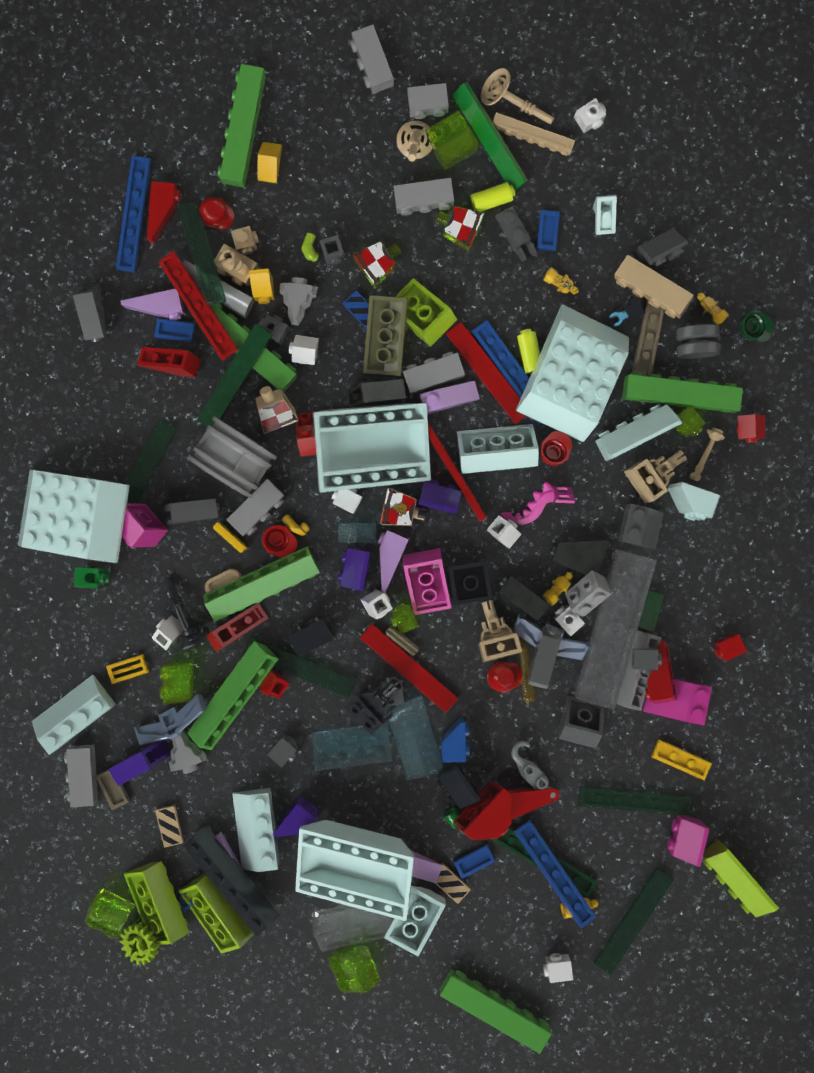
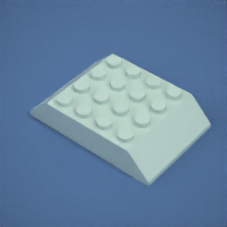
(574, 374)
(372, 446)
(73, 516)
(355, 868)

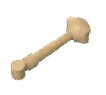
(715, 435)

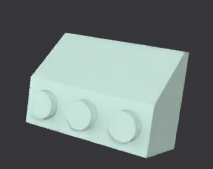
(693, 501)
(422, 917)

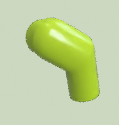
(308, 249)

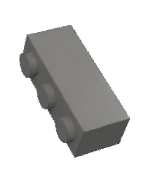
(371, 59)
(423, 196)
(433, 373)
(256, 508)
(81, 775)

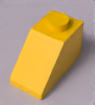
(262, 285)

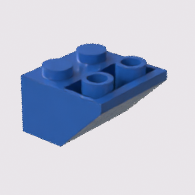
(453, 742)

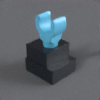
(632, 312)

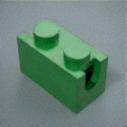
(91, 577)

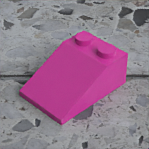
(426, 581)
(690, 704)

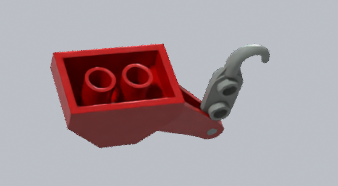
(497, 807)

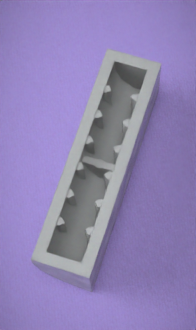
(235, 300)
(634, 682)

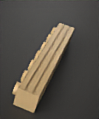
(533, 134)

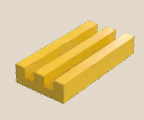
(230, 537)
(143, 664)

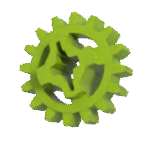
(139, 943)

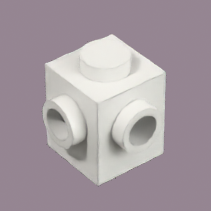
(590, 115)
(304, 349)
(347, 499)
(504, 531)
(376, 604)
(568, 620)
(167, 632)
(558, 968)

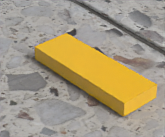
(681, 759)

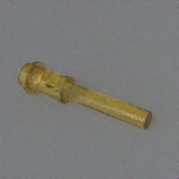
(528, 691)

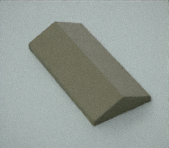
(385, 335)

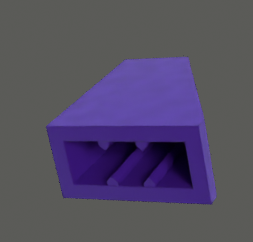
(139, 762)

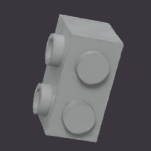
(427, 100)
(588, 593)

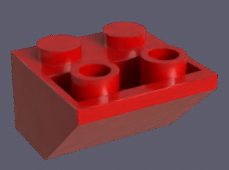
(306, 434)

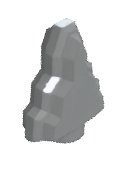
(297, 298)
(185, 754)

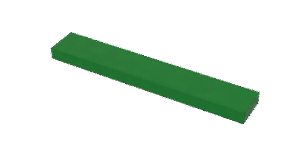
(489, 136)

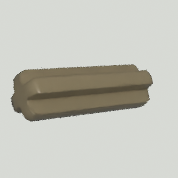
(403, 641)

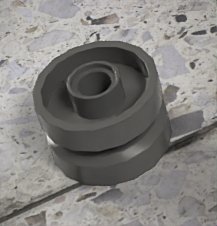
(698, 341)

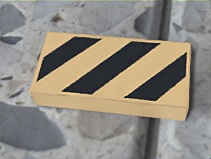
(169, 826)
(452, 884)

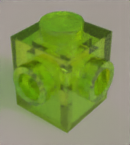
(690, 421)
(403, 618)

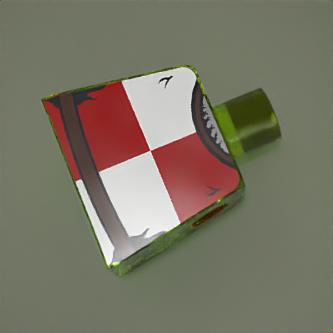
(461, 225)
(377, 261)

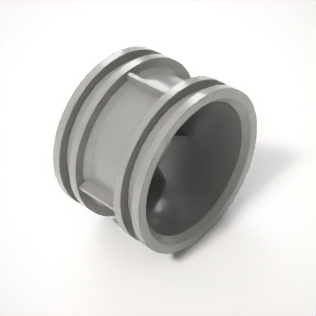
(231, 457)

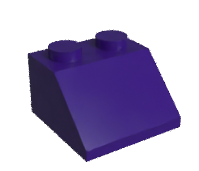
(440, 497)
(355, 569)
(299, 814)

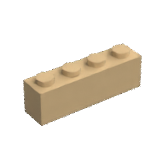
(653, 286)

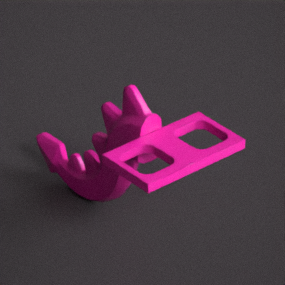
(548, 495)

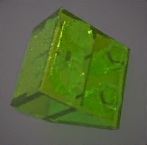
(452, 140)
(177, 682)
(109, 913)
(354, 969)

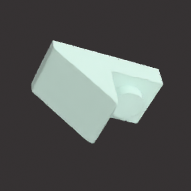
(605, 214)

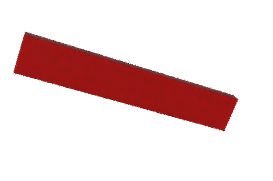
(196, 304)
(486, 371)
(455, 474)
(409, 668)

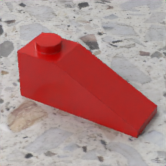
(162, 207)
(169, 361)
(237, 627)
(661, 681)

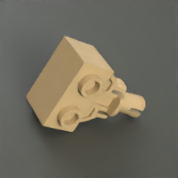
(234, 265)
(651, 476)
(498, 639)

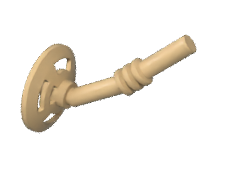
(501, 91)
(414, 142)

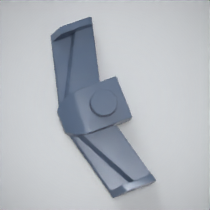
(530, 633)
(171, 722)

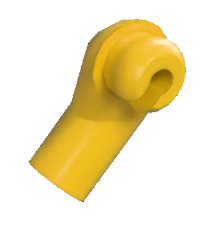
(295, 528)

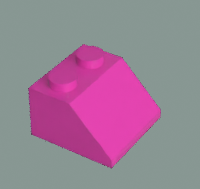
(142, 526)
(688, 839)

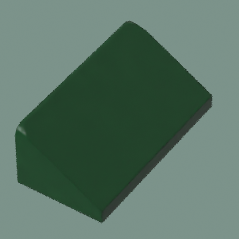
(651, 610)

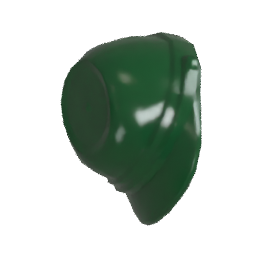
(756, 326)

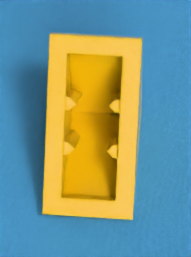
(269, 162)

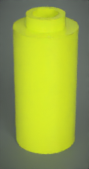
(492, 197)
(529, 349)

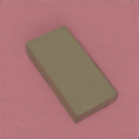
(114, 794)

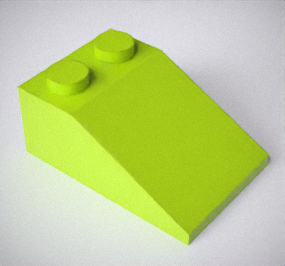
(426, 313)

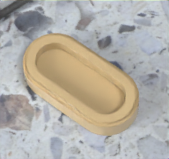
(222, 579)

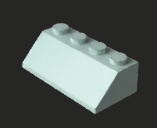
(637, 432)
(497, 448)
(72, 714)
(255, 830)

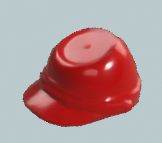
(216, 213)
(555, 448)
(279, 541)
(504, 676)

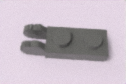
(515, 232)

